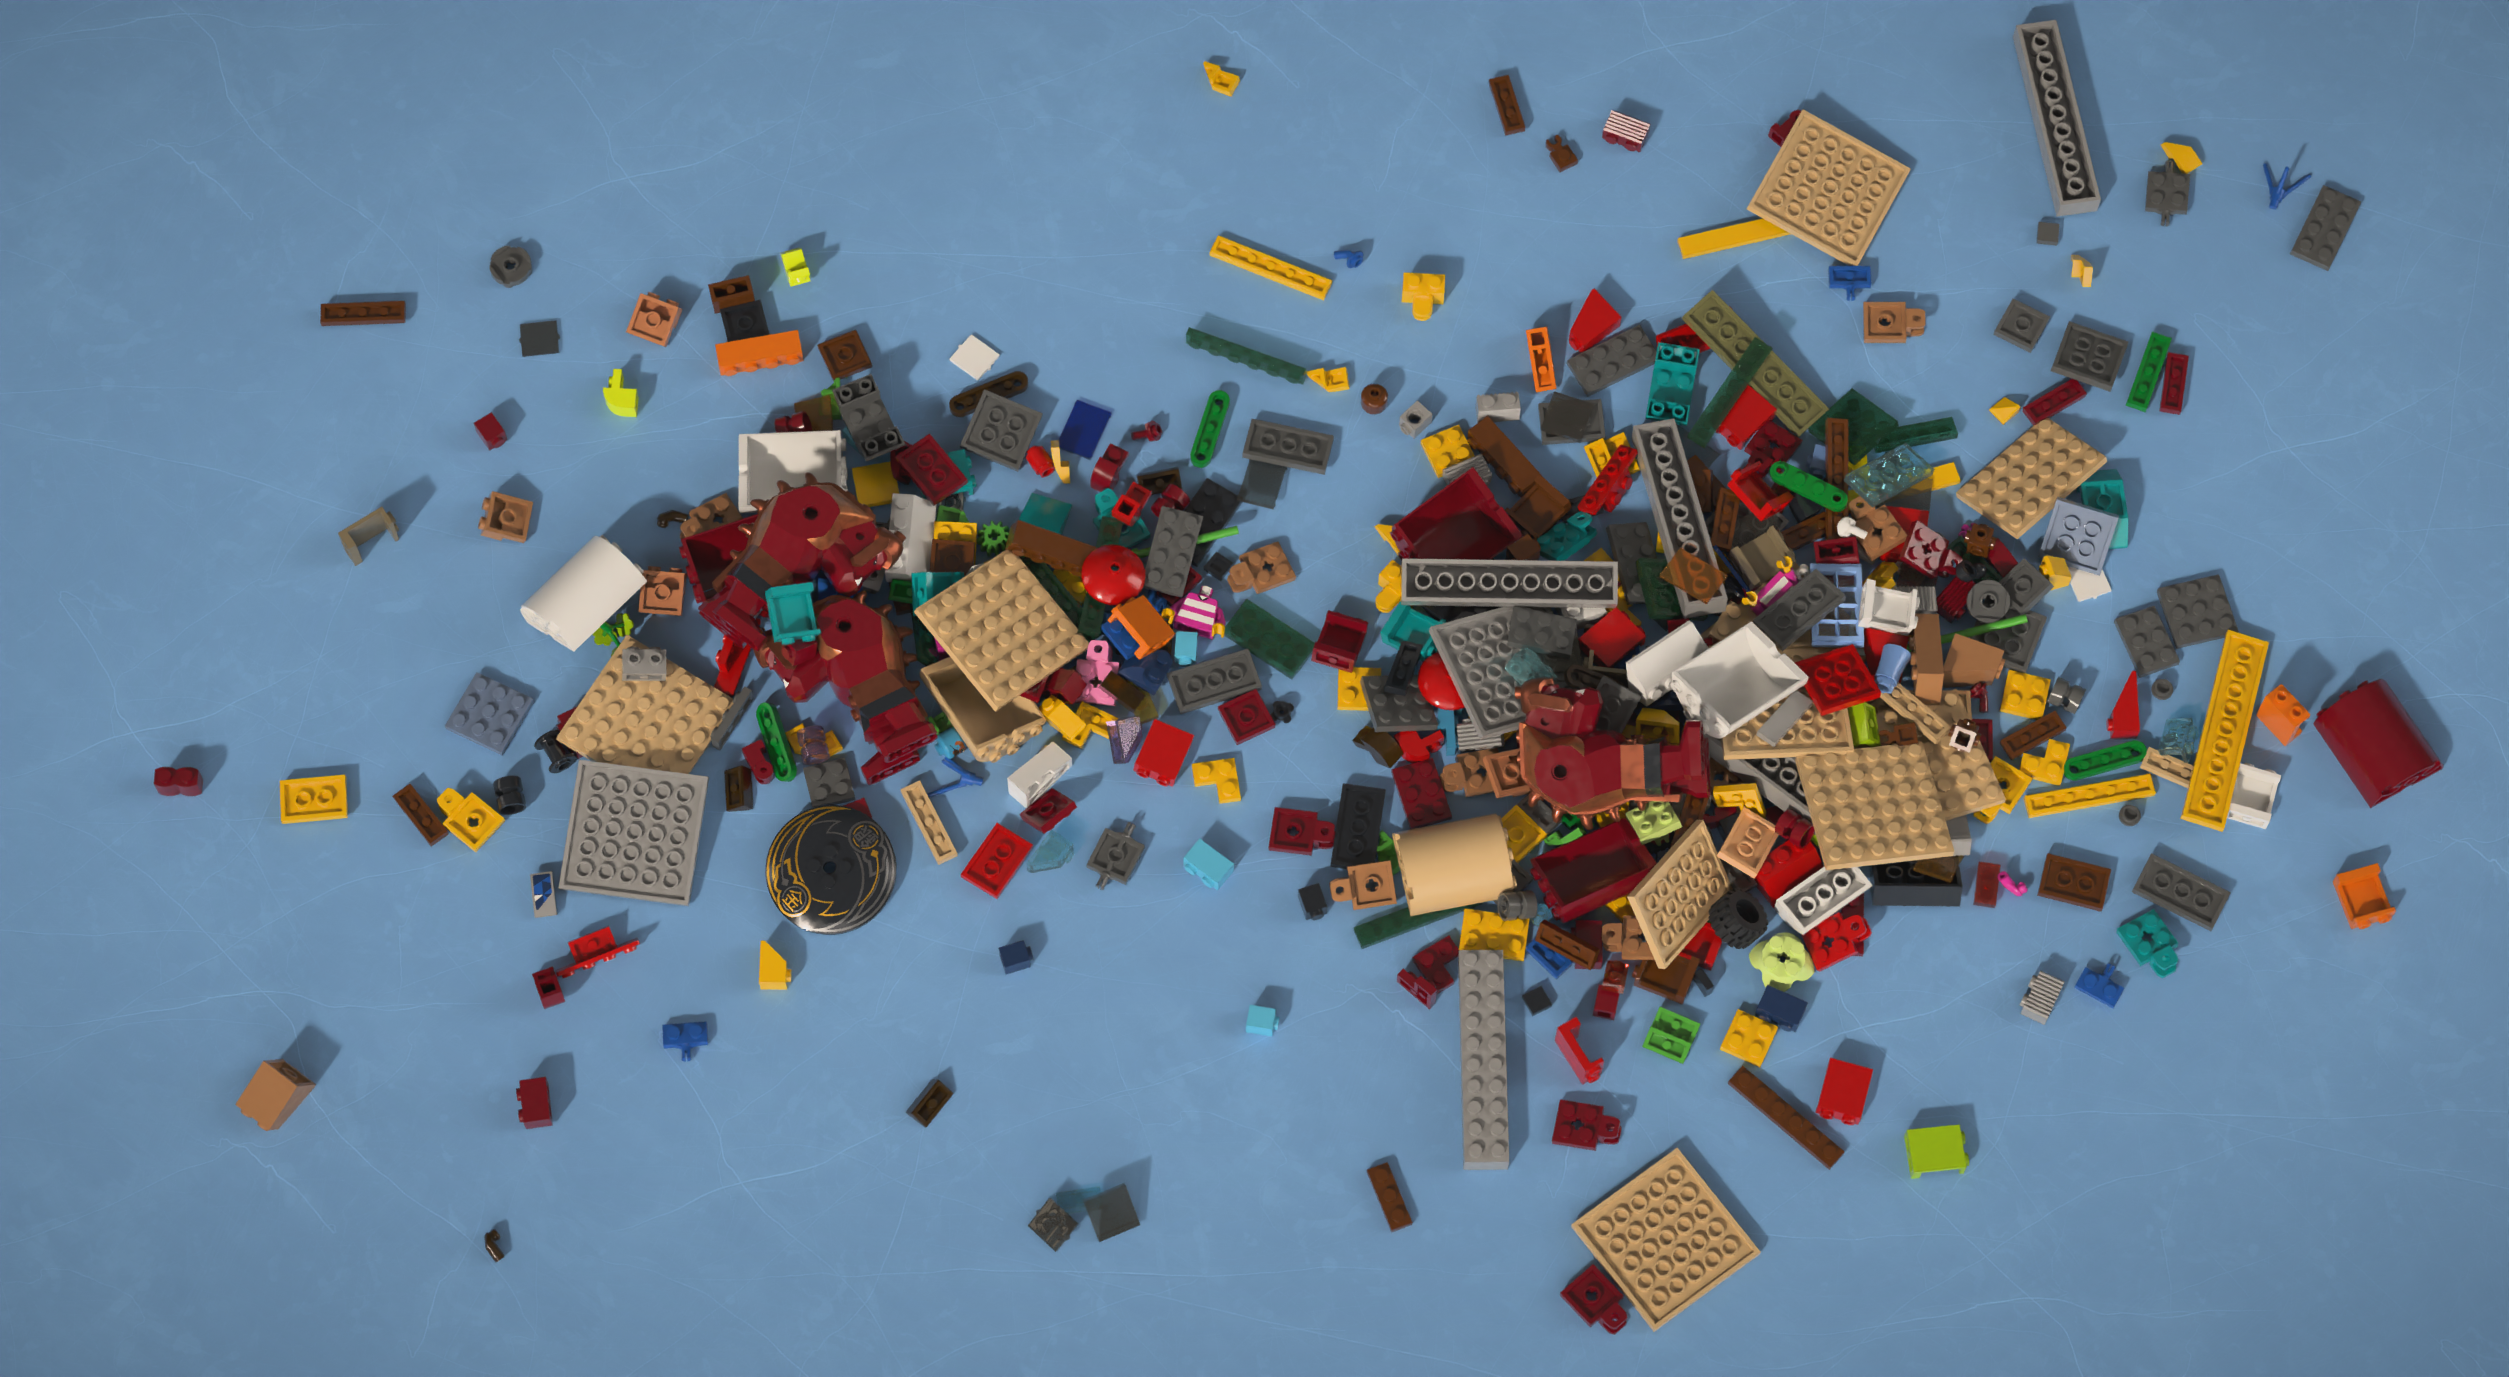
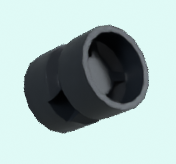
(509, 798)

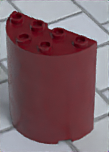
(1456, 524)
(710, 555)
(2376, 741)
(1591, 870)

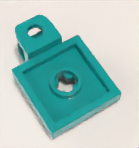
(1132, 535)
(1567, 539)
(2158, 951)

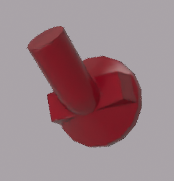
(1152, 432)
(1979, 692)

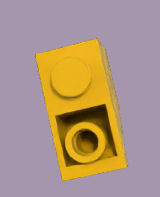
(2055, 571)

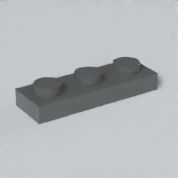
(731, 718)

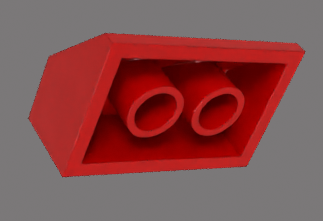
(1786, 869)

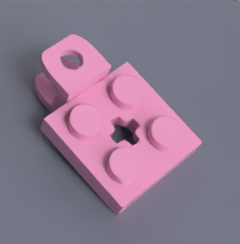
(1096, 666)

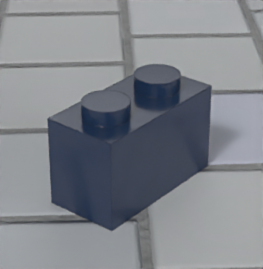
(1781, 1009)

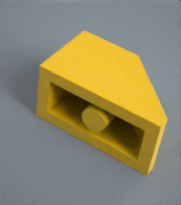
(1061, 717)
(1657, 723)
(772, 969)

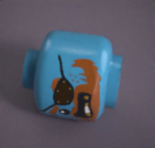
(949, 743)

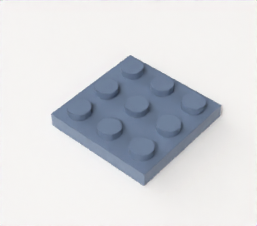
(2079, 535)
(489, 713)

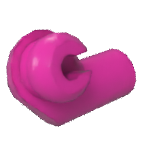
(2010, 885)

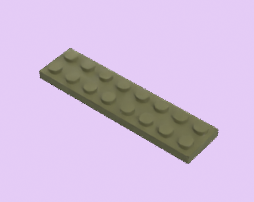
(1773, 381)

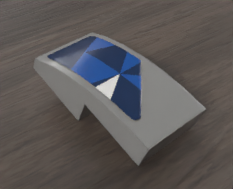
(543, 894)

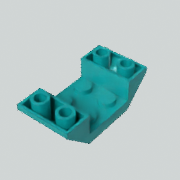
(1672, 383)
(2106, 492)

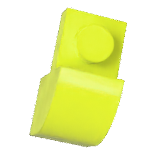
(795, 266)
(619, 399)

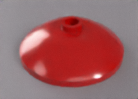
(1109, 585)
(1437, 684)

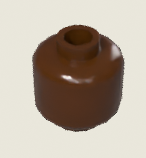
(1374, 399)

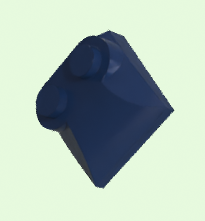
(1147, 672)

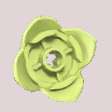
(1778, 974)

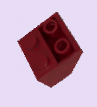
(1837, 551)

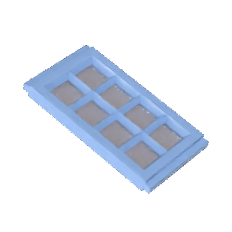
(1841, 625)

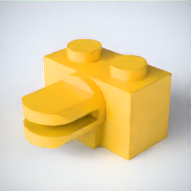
(1423, 292)
(1390, 581)

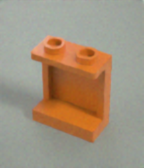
(1143, 624)
(2282, 714)
(2363, 897)

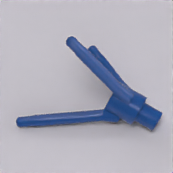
(2279, 193)
(966, 778)

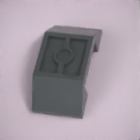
(867, 418)

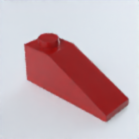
(2125, 716)

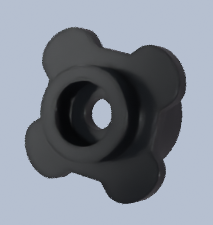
(1282, 706)

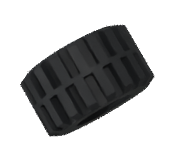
(1738, 918)

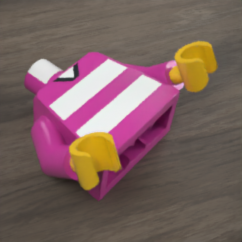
(1775, 588)
(1197, 614)

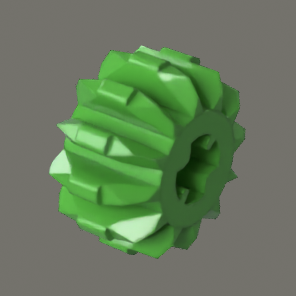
(989, 532)

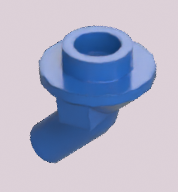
(1354, 258)
(1159, 604)

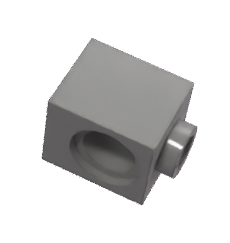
(1418, 412)

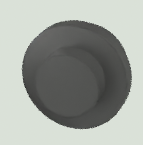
(2162, 689)
(2129, 815)

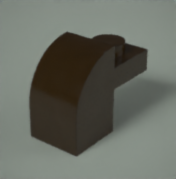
(1380, 745)

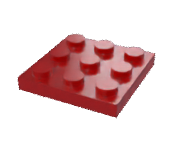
(1838, 680)

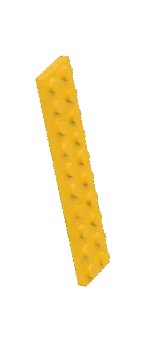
(2224, 730)

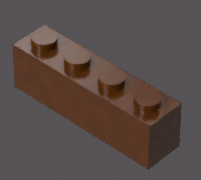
(1503, 456)
(1048, 547)

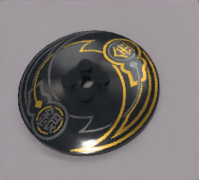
(839, 899)

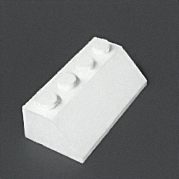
(915, 520)
(1652, 669)
(1820, 897)

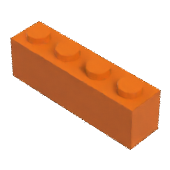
(759, 353)

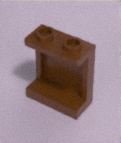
(1539, 509)
(1669, 982)

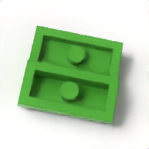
(1671, 1035)

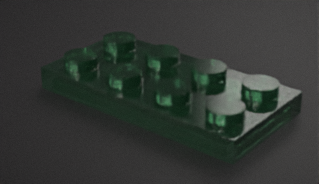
(1269, 639)

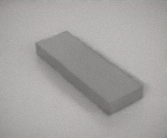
(1784, 718)

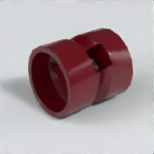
(797, 423)
(1171, 497)
(1796, 829)

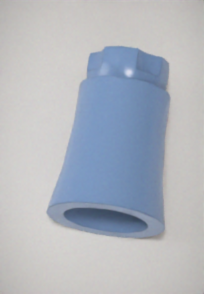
(1891, 665)

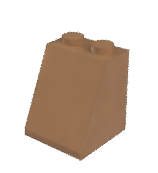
(1971, 663)
(274, 1094)

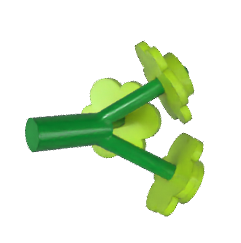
(605, 632)

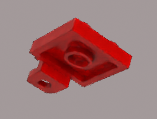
(1844, 934)

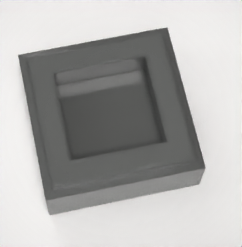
(2047, 233)

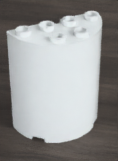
(788, 457)
(583, 593)
(1735, 681)

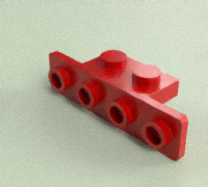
(1684, 337)
(1610, 483)
(731, 664)
(593, 948)

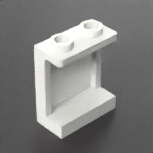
(1888, 609)
(2253, 795)

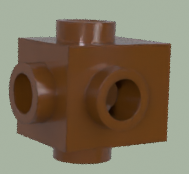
(1980, 540)
(1964, 742)

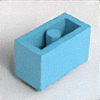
(1208, 864)

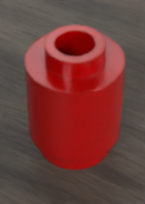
(1040, 461)

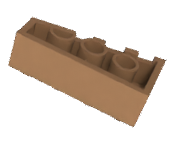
(1927, 659)

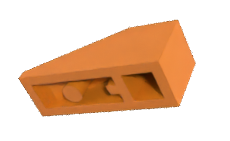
(1541, 358)

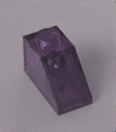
(1124, 737)

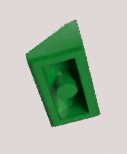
(901, 591)

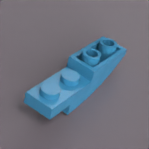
(1447, 723)

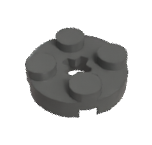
(514, 276)
(1979, 610)

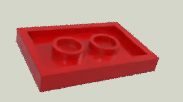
(997, 861)

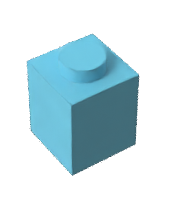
(1186, 648)
(1261, 1020)

